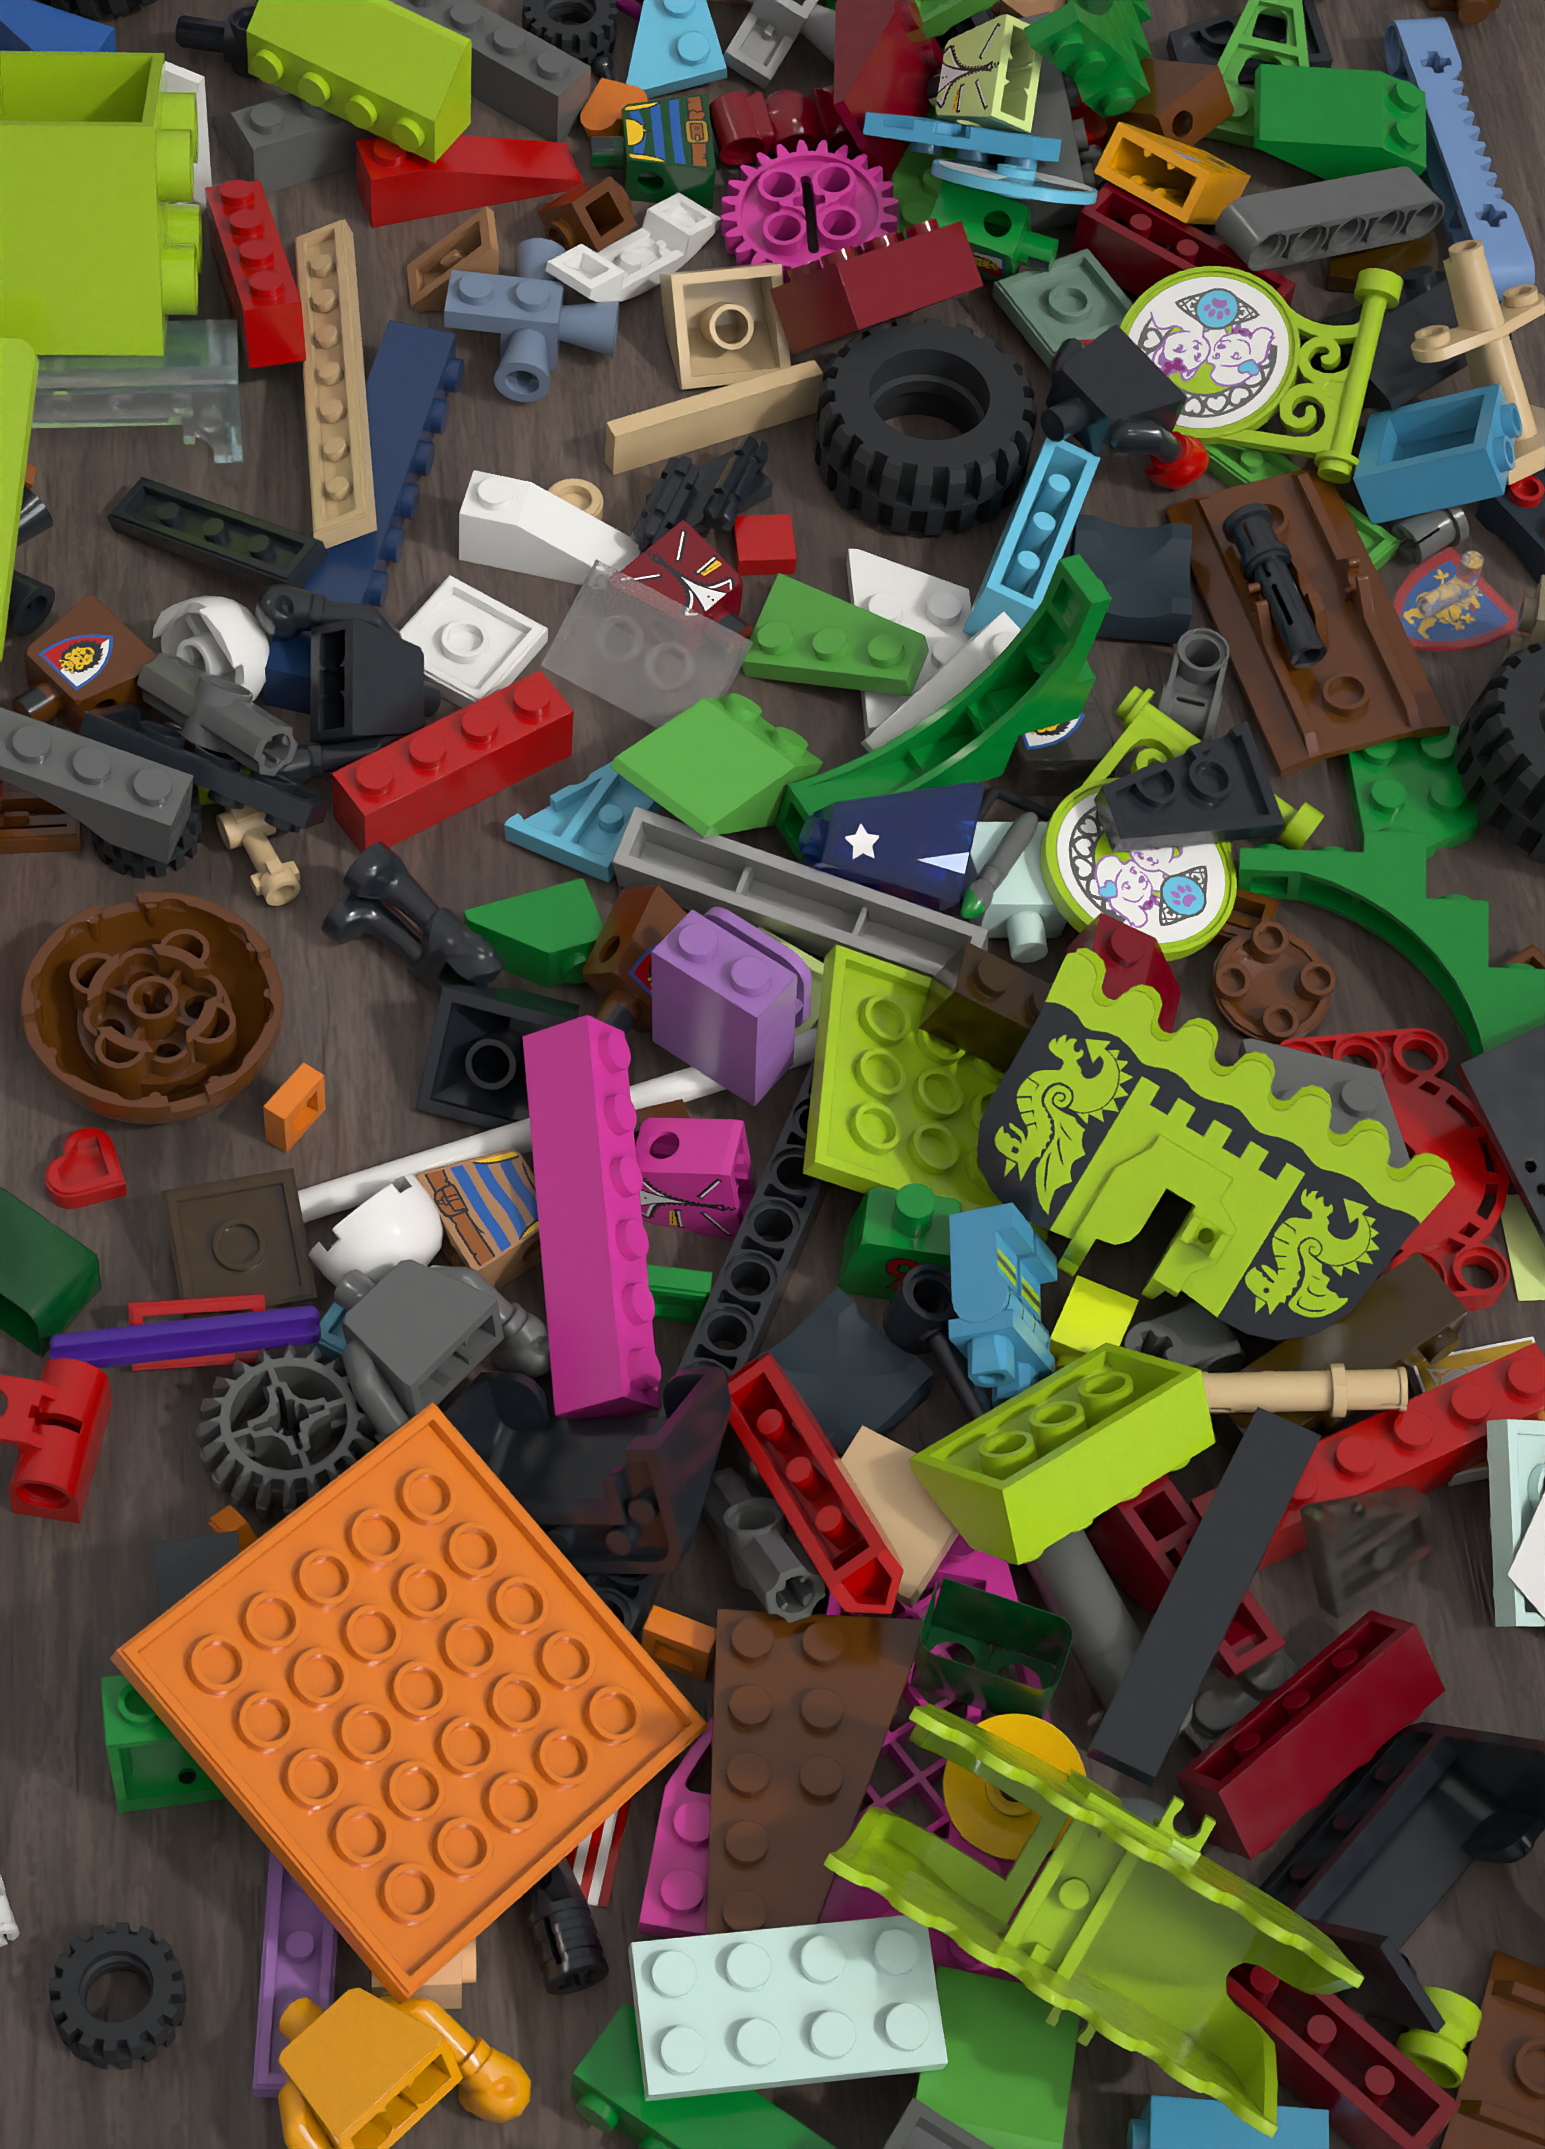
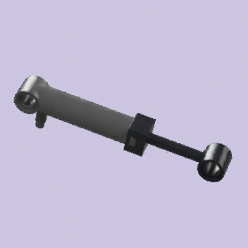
(1068, 1570)

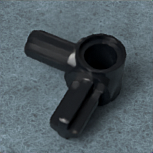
(219, 36)

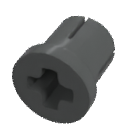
(1430, 533)

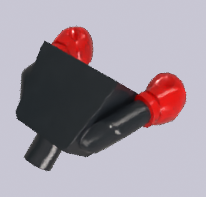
(1122, 404)

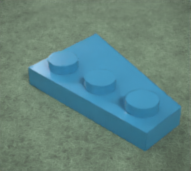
(971, 141)

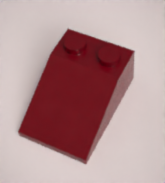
(881, 68)

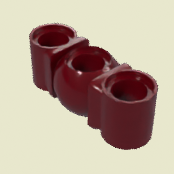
(751, 124)

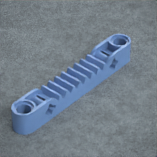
(1456, 169)

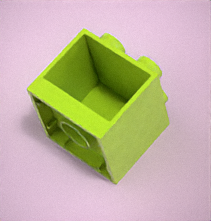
(87, 198)

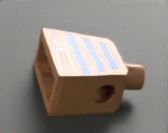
(487, 1214)

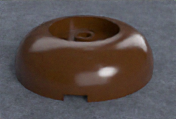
(140, 972)

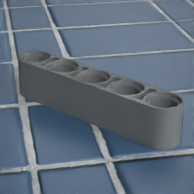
(1329, 218)

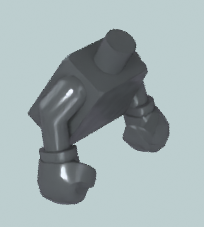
(425, 1333)

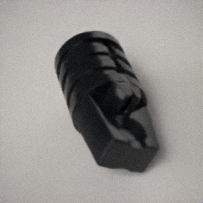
(563, 1932)

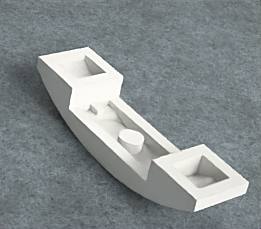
(632, 265)

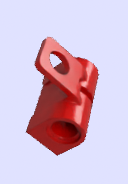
(57, 1437)

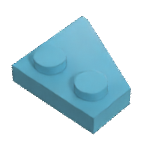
(675, 47)

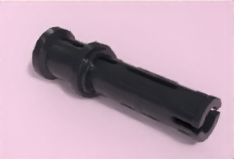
(1268, 563)

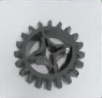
(243, 1456)

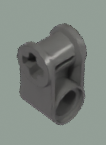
(1196, 681)
(1189, 1338)

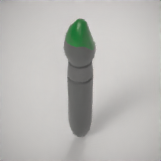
(980, 892)

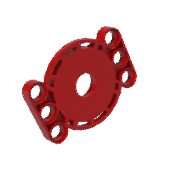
(1453, 1230)

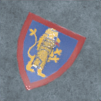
(1451, 605)

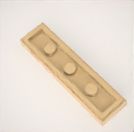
(712, 417)

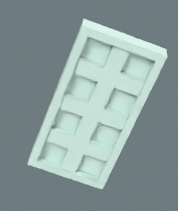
(786, 2007)

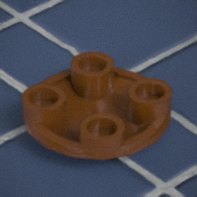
(1272, 984)

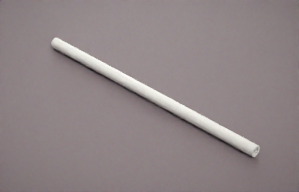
(362, 1185)

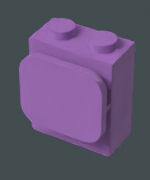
(729, 1001)

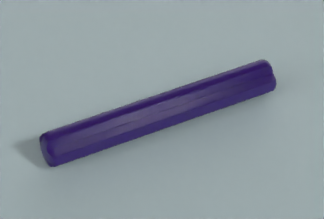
(189, 1337)

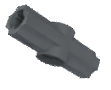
(217, 714)
(761, 1546)

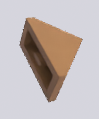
(467, 248)

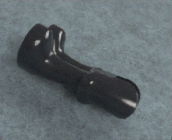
(441, 956)

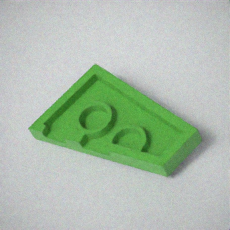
(831, 643)

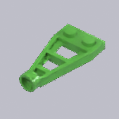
(1241, 46)

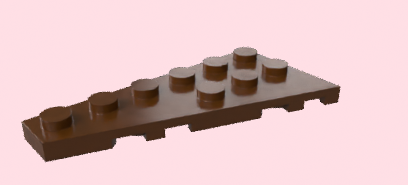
(793, 1755)

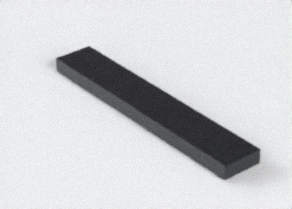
(1203, 1598)

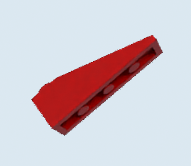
(468, 176)

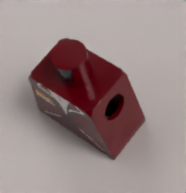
(693, 575)

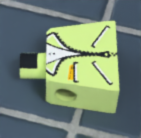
(988, 77)

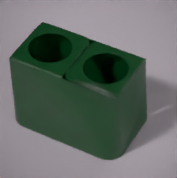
(42, 1275)
(976, 1621)

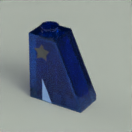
(899, 842)

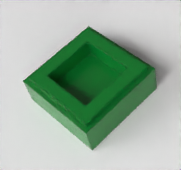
(678, 1293)

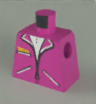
(695, 1174)

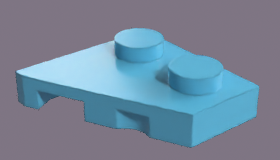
(582, 823)

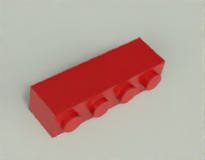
(255, 274)
(453, 763)

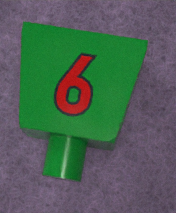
(893, 1235)

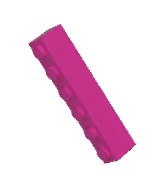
(591, 1221)

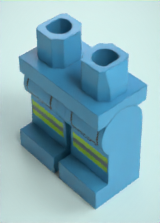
(998, 1300)

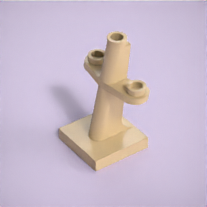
(1486, 343)

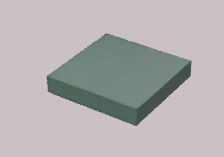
(1061, 304)

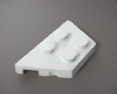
(913, 601)

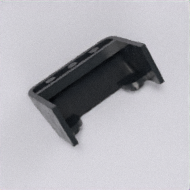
(1400, 1844)

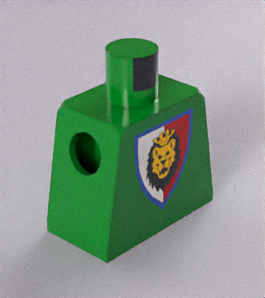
(995, 230)

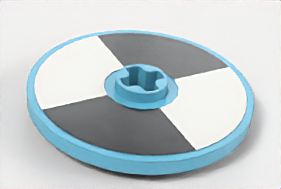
(1014, 181)

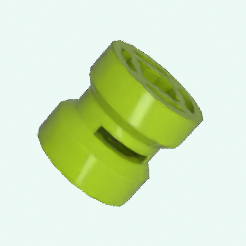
(1442, 2053)

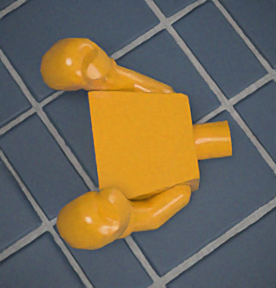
(379, 2066)

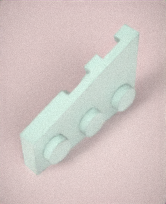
(1516, 1489)

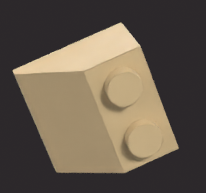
(723, 324)

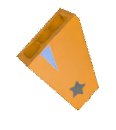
(1170, 174)

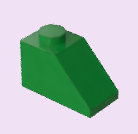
(542, 932)

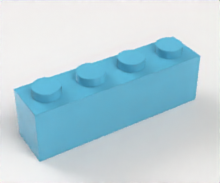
(1034, 535)

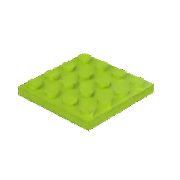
(890, 1096)

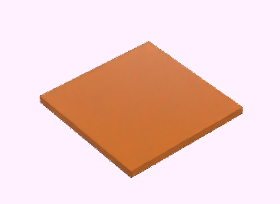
(411, 1699)

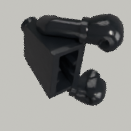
(362, 678)

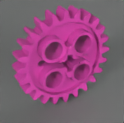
(766, 212)

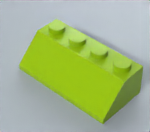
(368, 67)
(1066, 1450)

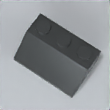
(287, 141)

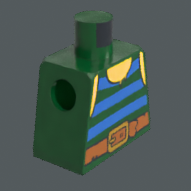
(662, 150)

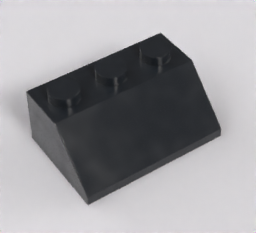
(1394, 371)

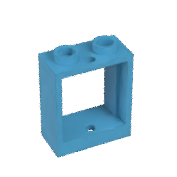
(1437, 453)

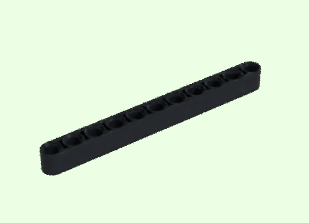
(738, 1316)

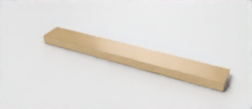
(335, 386)

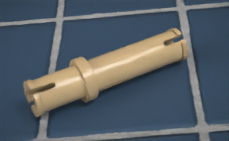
(1293, 1391)

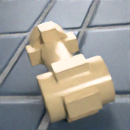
(247, 828)

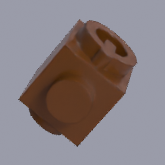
(589, 215)

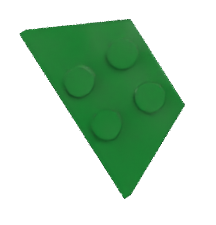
(1412, 788)

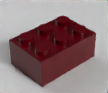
(874, 286)

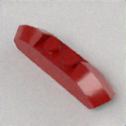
(813, 1488)

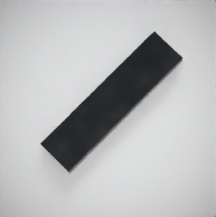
(217, 535)

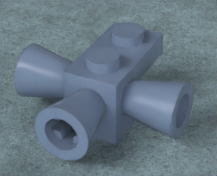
(529, 317)

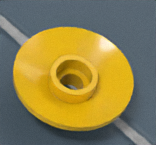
(979, 1808)

